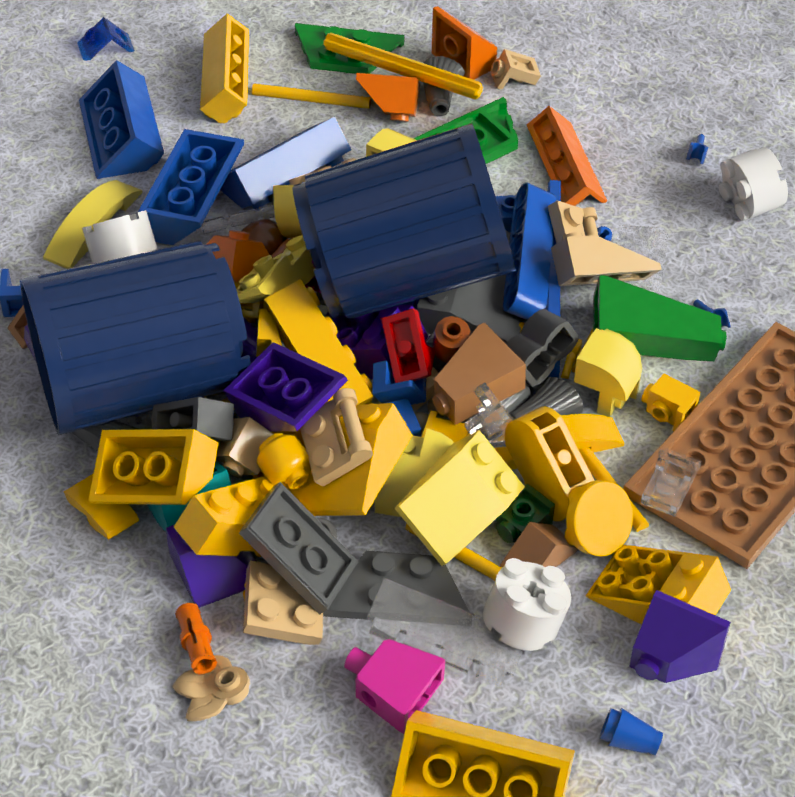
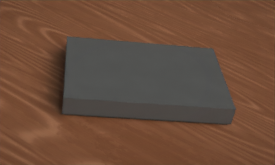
(299, 547)

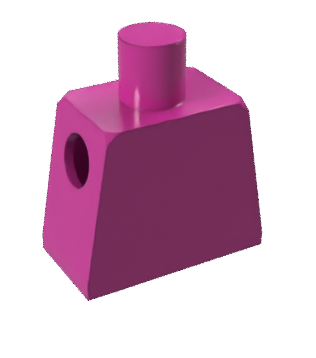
(395, 680)

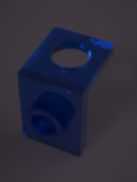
(99, 36)

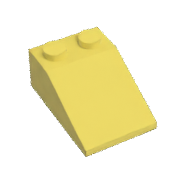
(459, 496)

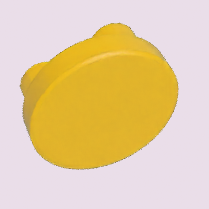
(598, 518)

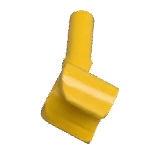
(570, 359)

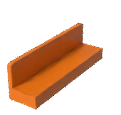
(564, 157)

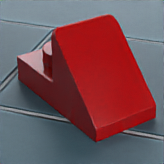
(407, 347)

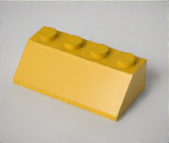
(473, 761)

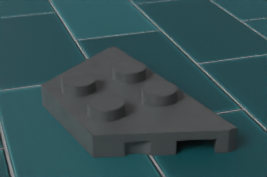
(410, 570)

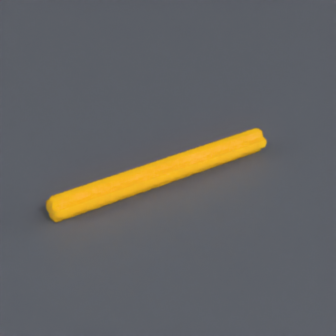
(403, 66)

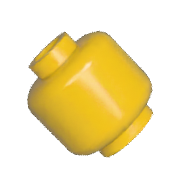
(284, 460)

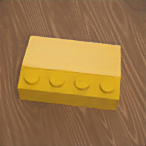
(358, 488)

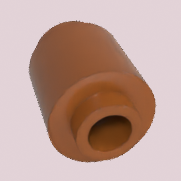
(449, 337)

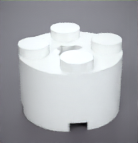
(753, 183)
(119, 237)
(527, 604)

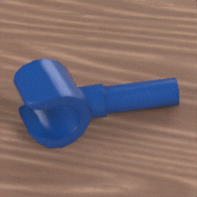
(698, 149)
(719, 311)

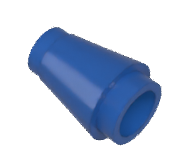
(630, 733)

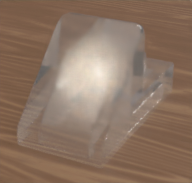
(491, 417)
(670, 481)

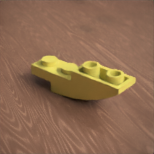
(277, 273)

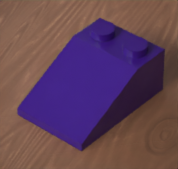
(282, 389)

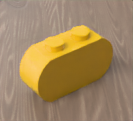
(547, 456)

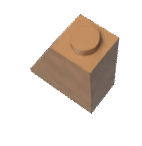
(477, 361)

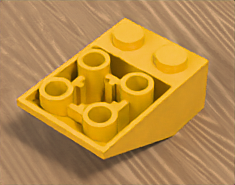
(637, 573)

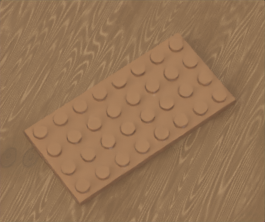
(745, 450)

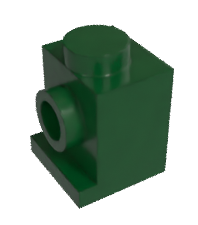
(526, 508)

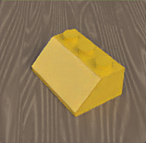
(152, 466)

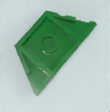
(319, 58)
(492, 128)

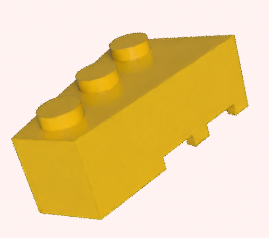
(216, 517)

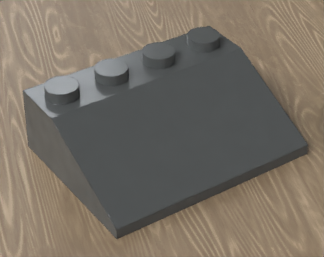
(474, 305)

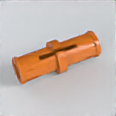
(199, 651)

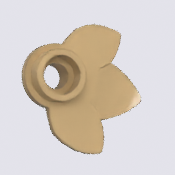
(212, 690)

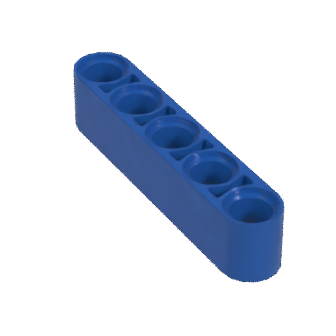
(531, 251)

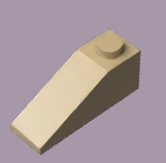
(584, 258)

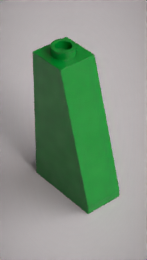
(656, 322)

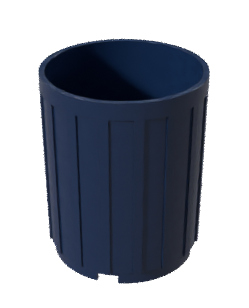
(403, 224)
(134, 333)

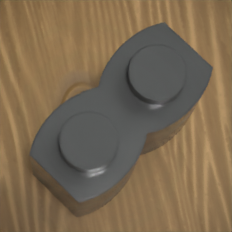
(542, 343)

